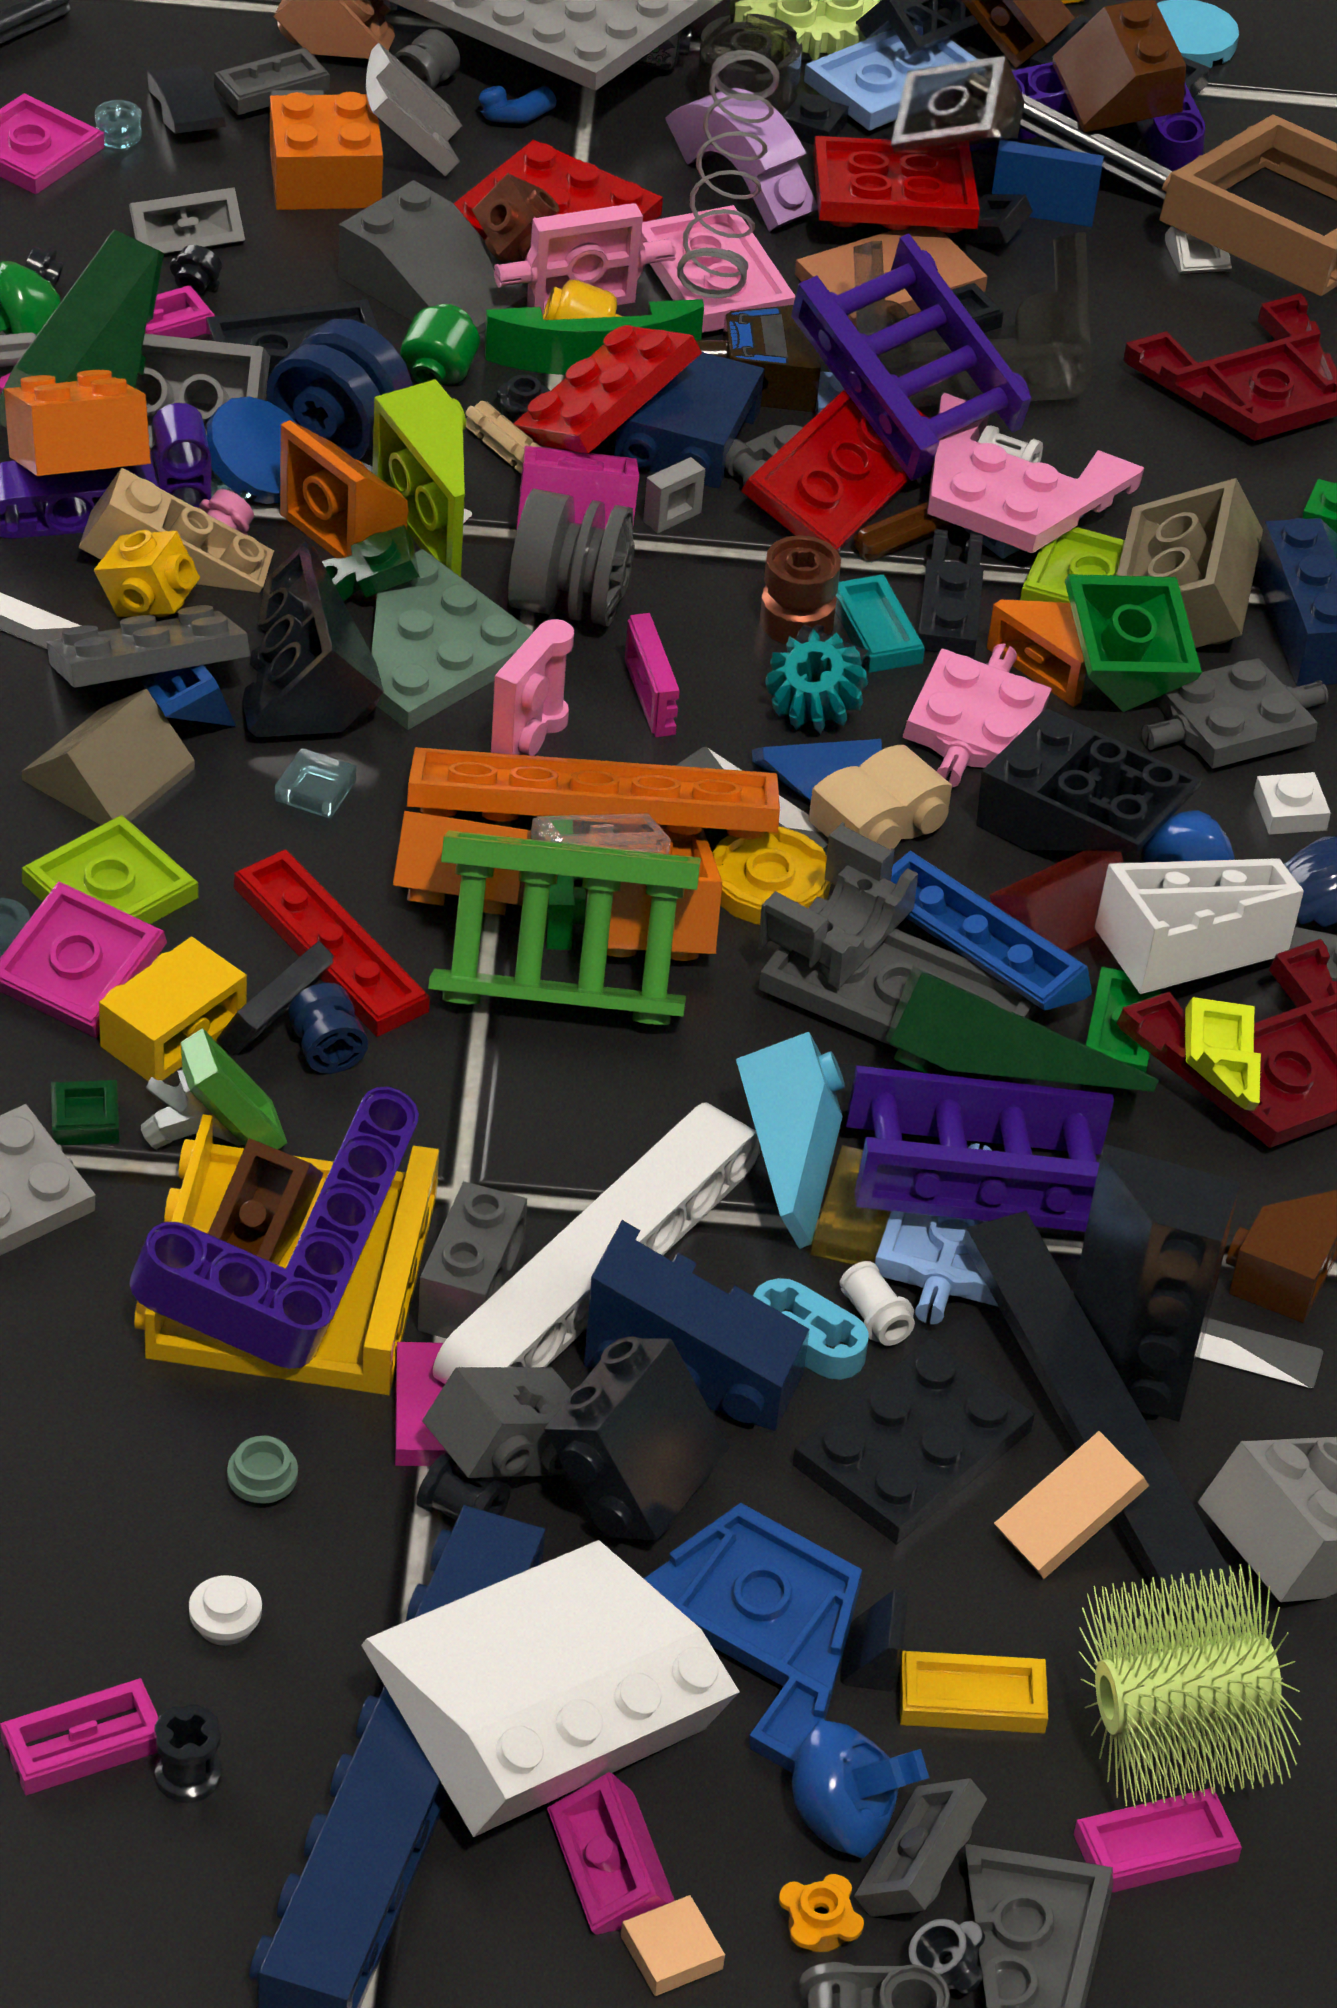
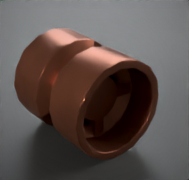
(799, 586)

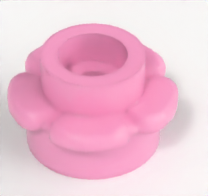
(229, 509)

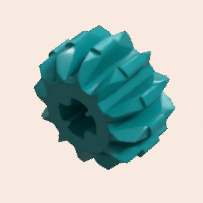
(838, 683)

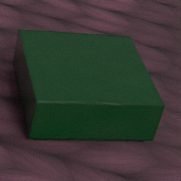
(85, 1112)

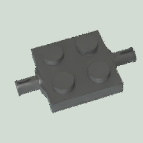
(1237, 714)

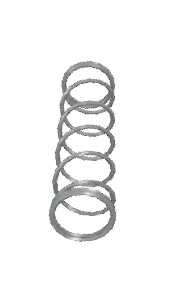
(728, 255)

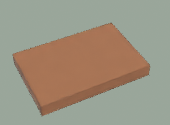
(836, 265)

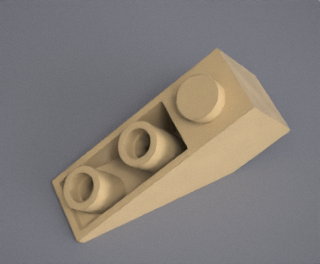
(218, 551)

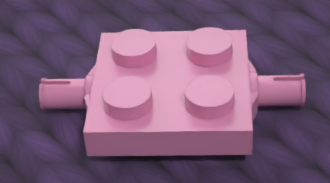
(586, 246)
(973, 709)

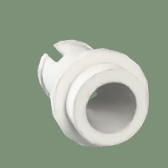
(884, 1314)

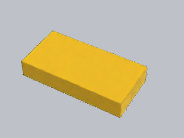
(973, 1692)

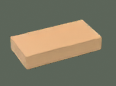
(1071, 1504)

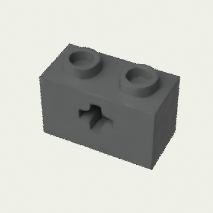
(497, 1419)

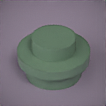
(262, 1470)

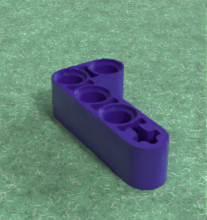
(64, 501)

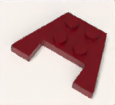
(1256, 388)
(1294, 1047)

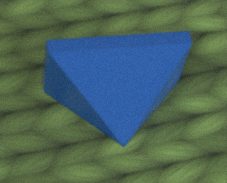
(189, 695)
(807, 764)

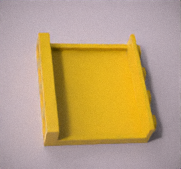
(376, 1303)

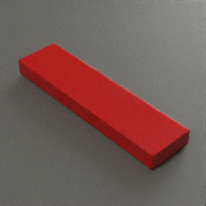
(306, 913)

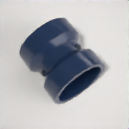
(328, 1028)

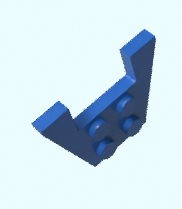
(771, 1607)

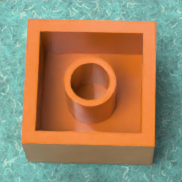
(325, 151)
(76, 423)

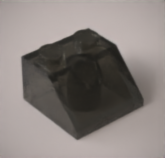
(958, 106)

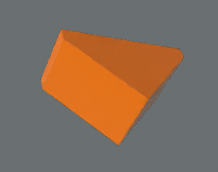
(1044, 644)

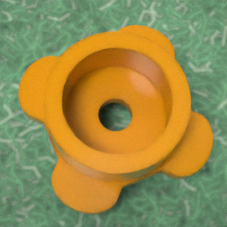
(817, 1930)

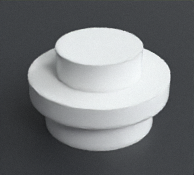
(225, 1609)

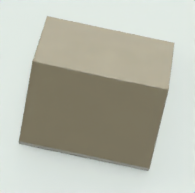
(114, 761)

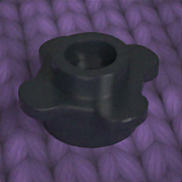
(943, 1938)

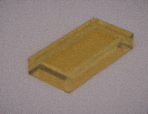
(843, 1229)

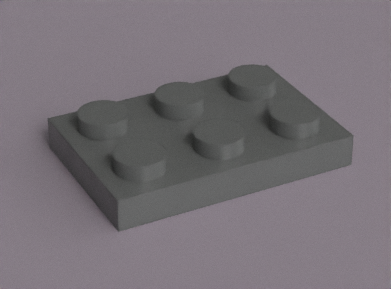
(146, 646)

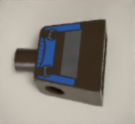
(776, 343)

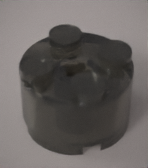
(758, 34)

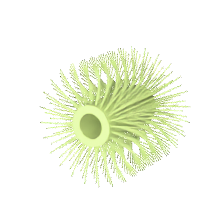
(1188, 1685)

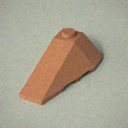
(336, 26)

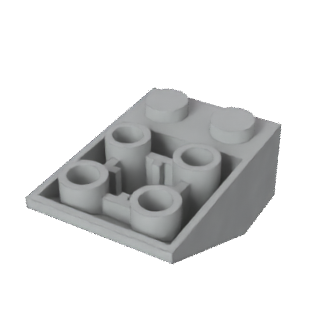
(1281, 1513)

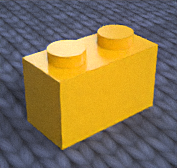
(167, 1004)

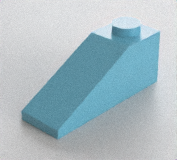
(796, 1124)

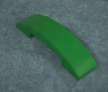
(529, 343)

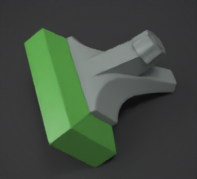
(216, 1087)

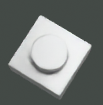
(1292, 803)

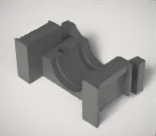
(857, 915)

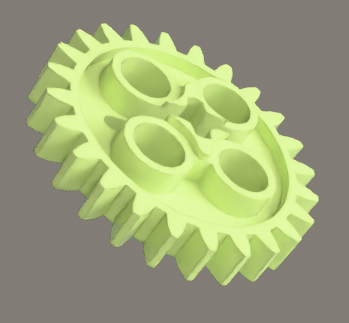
(819, 24)

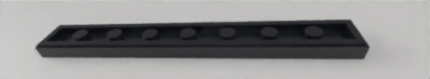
(1093, 1398)

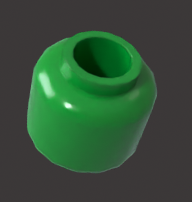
(440, 344)

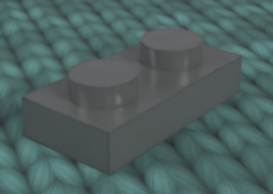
(921, 1848)

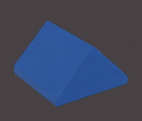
(1056, 181)

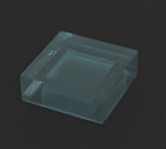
(315, 783)

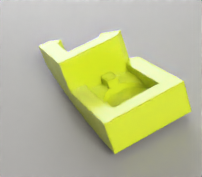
(1222, 1048)

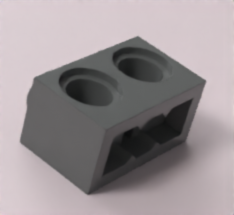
(471, 1257)

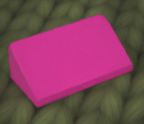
(609, 1853)

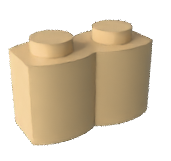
(883, 798)

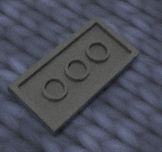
(874, 990)

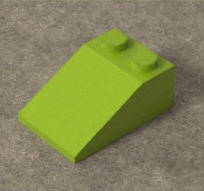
(423, 458)

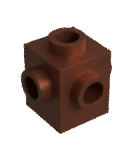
(508, 216)

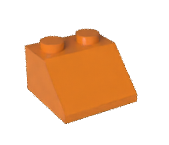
(332, 493)
(430, 879)

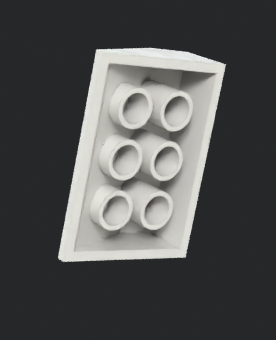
(548, 1682)

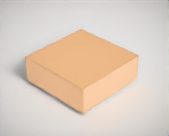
(672, 1945)

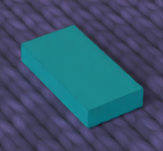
(878, 623)

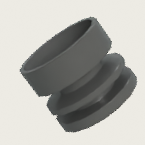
(581, 559)

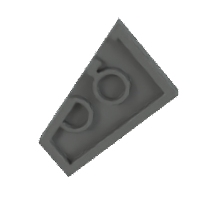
(1038, 1926)

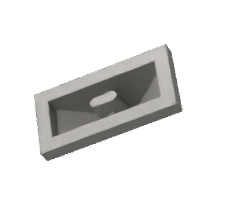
(189, 219)

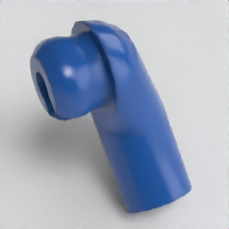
(516, 111)

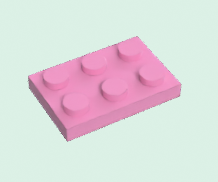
(763, 284)

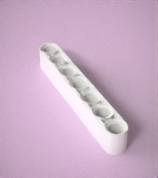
(660, 1195)

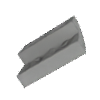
(411, 109)

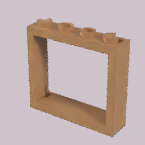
(1203, 208)

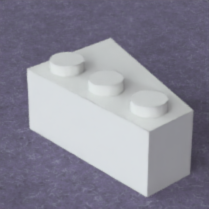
(1196, 917)

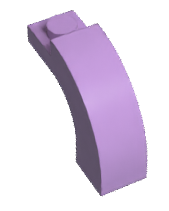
(784, 189)

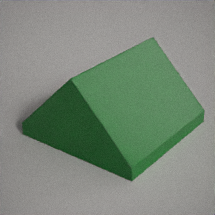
(1133, 635)

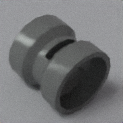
(431, 57)

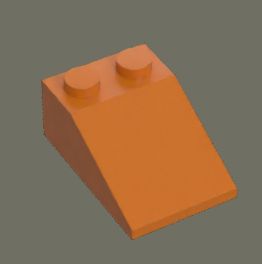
(695, 913)

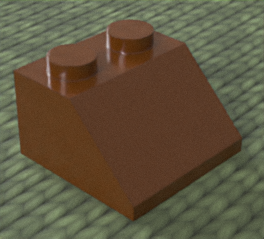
(1122, 67)

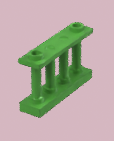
(602, 874)

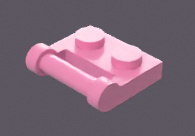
(532, 691)

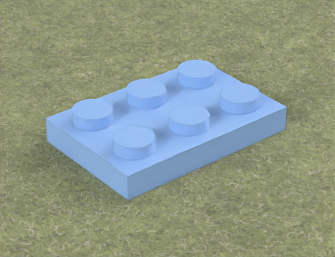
(874, 72)

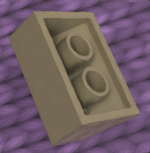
(1211, 547)

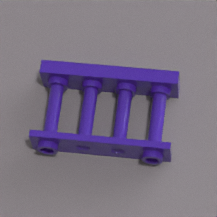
(885, 396)
(971, 1181)

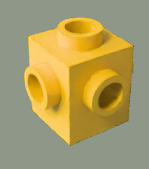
(147, 574)

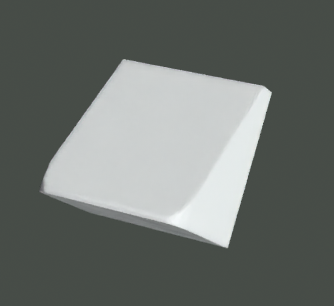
(1195, 255)

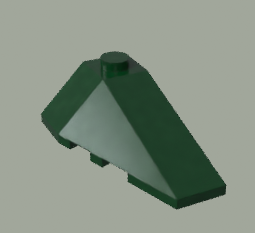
(99, 318)
(972, 1035)

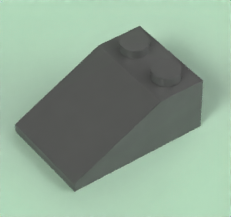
(421, 254)

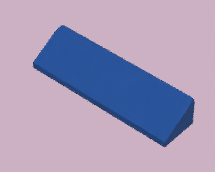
(993, 938)

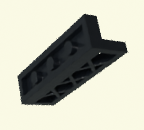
(936, 28)

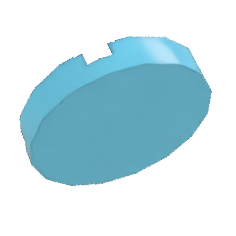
(1201, 30)

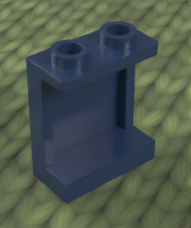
(694, 417)

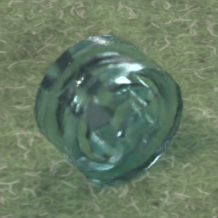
(119, 122)

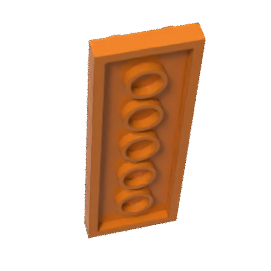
(554, 786)

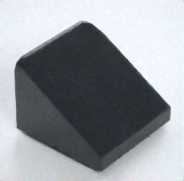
(876, 1644)

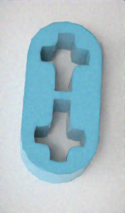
(827, 1325)

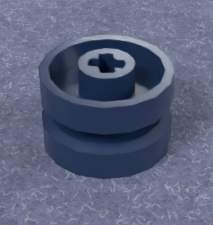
(334, 380)

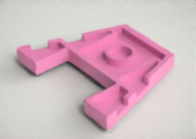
(1015, 498)

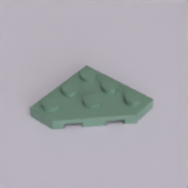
(438, 642)

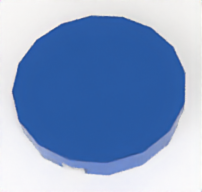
(247, 446)

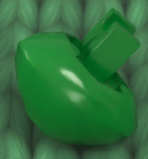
(25, 299)

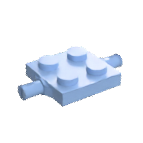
(932, 1255)

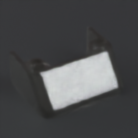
(1050, 331)

